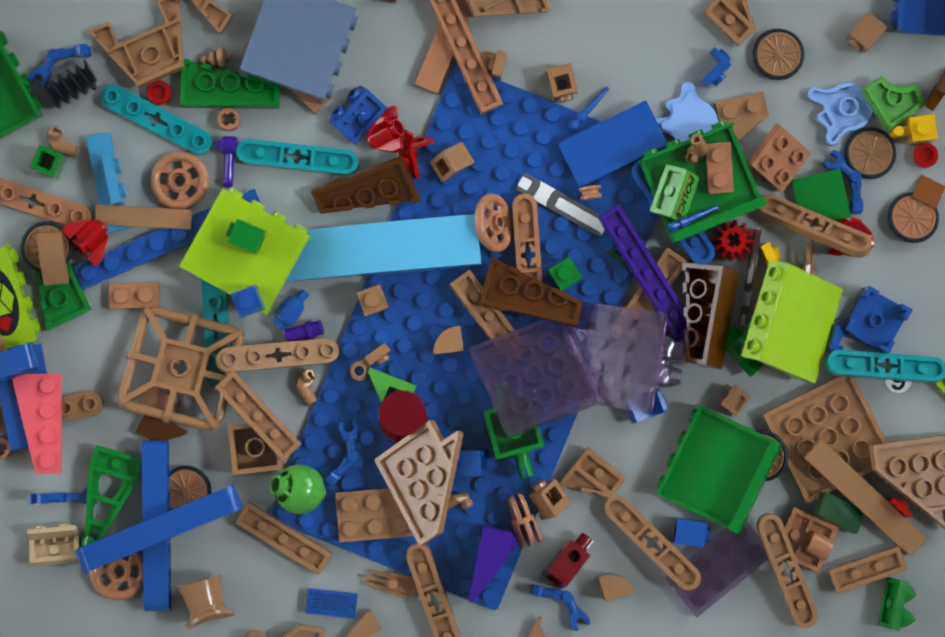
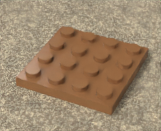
(835, 415)

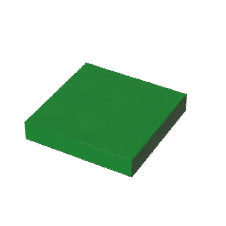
(823, 194)

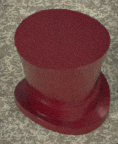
(401, 415)

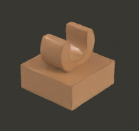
(735, 399)

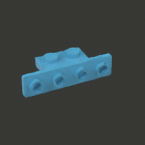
(106, 173)

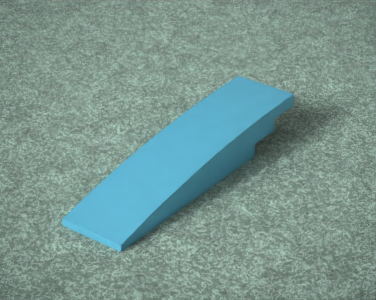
(389, 248)

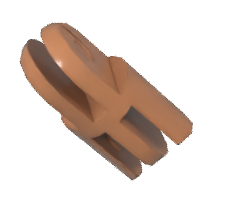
(522, 517)

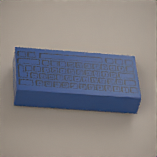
(331, 603)

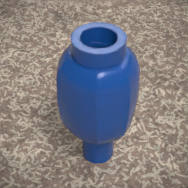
(289, 310)

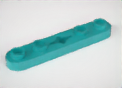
(135, 108)
(273, 155)
(214, 302)
(861, 365)

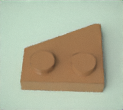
(731, 18)
(743, 111)

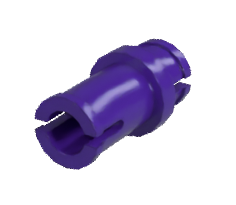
(304, 331)

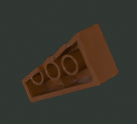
(708, 312)

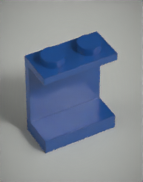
(919, 17)

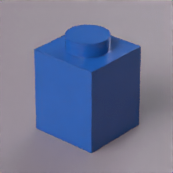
(248, 301)
(691, 532)

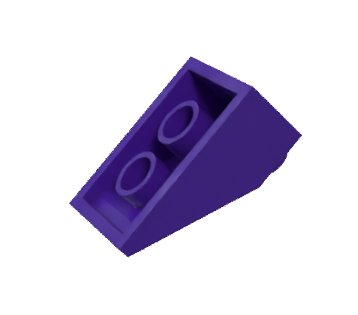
(491, 555)

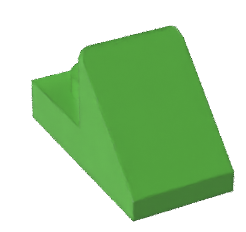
(383, 382)

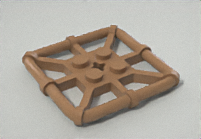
(167, 378)

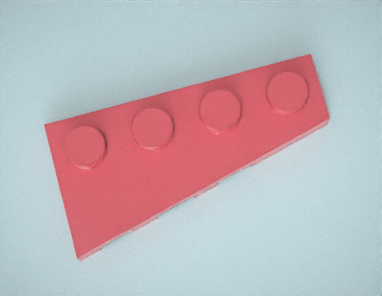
(41, 414)

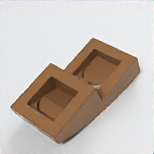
(52, 258)

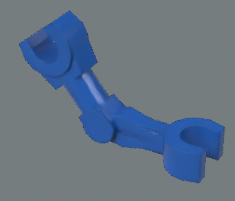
(53, 57)
(853, 176)
(352, 454)
(45, 498)
(565, 596)

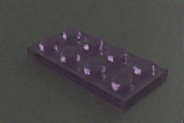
(722, 566)

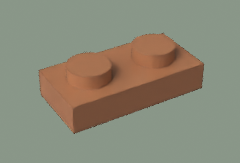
(719, 168)
(134, 295)

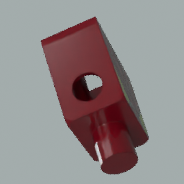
(561, 568)

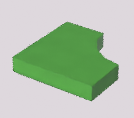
(892, 102)

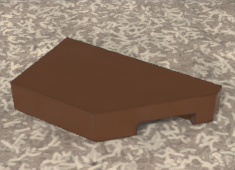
(937, 93)
(157, 430)

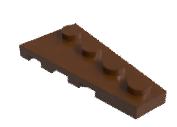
(374, 186)
(525, 295)

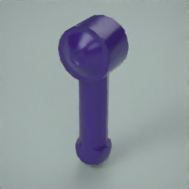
(228, 147)

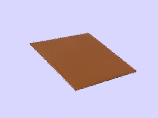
(928, 191)

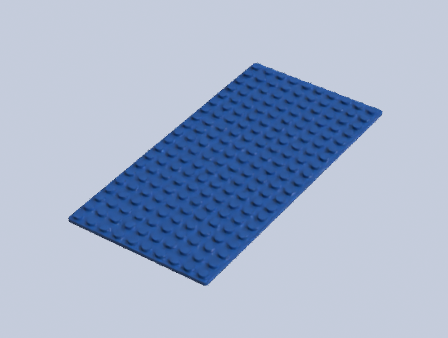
(422, 305)

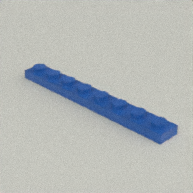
(143, 250)

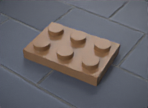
(369, 516)

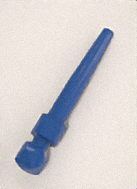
(582, 116)
(684, 221)

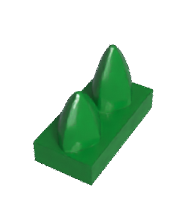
(892, 610)

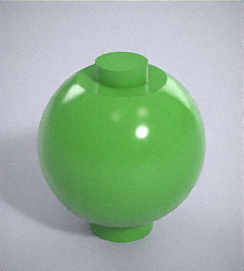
(298, 489)

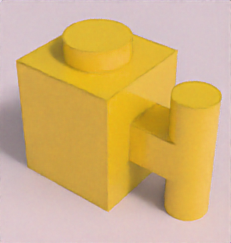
(917, 130)

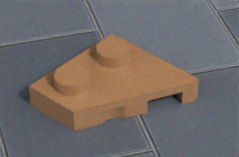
(593, 475)

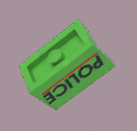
(674, 193)

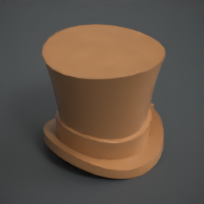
(204, 600)

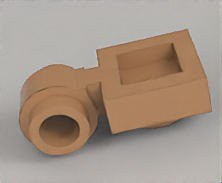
(378, 356)

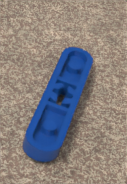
(696, 246)

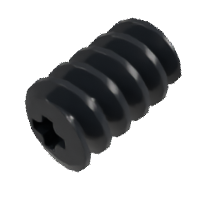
(71, 85)

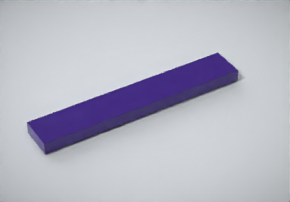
(644, 269)

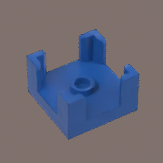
(876, 320)

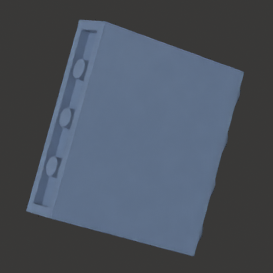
(299, 44)

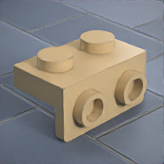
(53, 545)

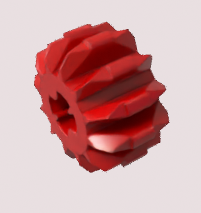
(741, 240)

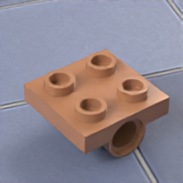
(778, 158)
(810, 538)

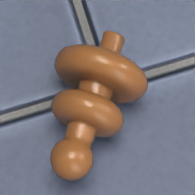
(215, 58)

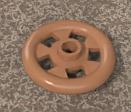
(188, 161)
(493, 223)
(111, 590)

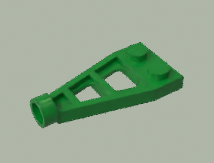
(115, 464)

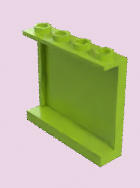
(236, 268)
(792, 321)

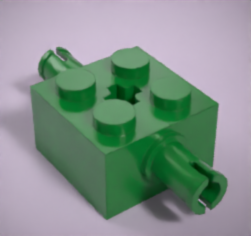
(516, 446)

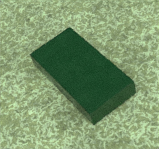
(838, 512)

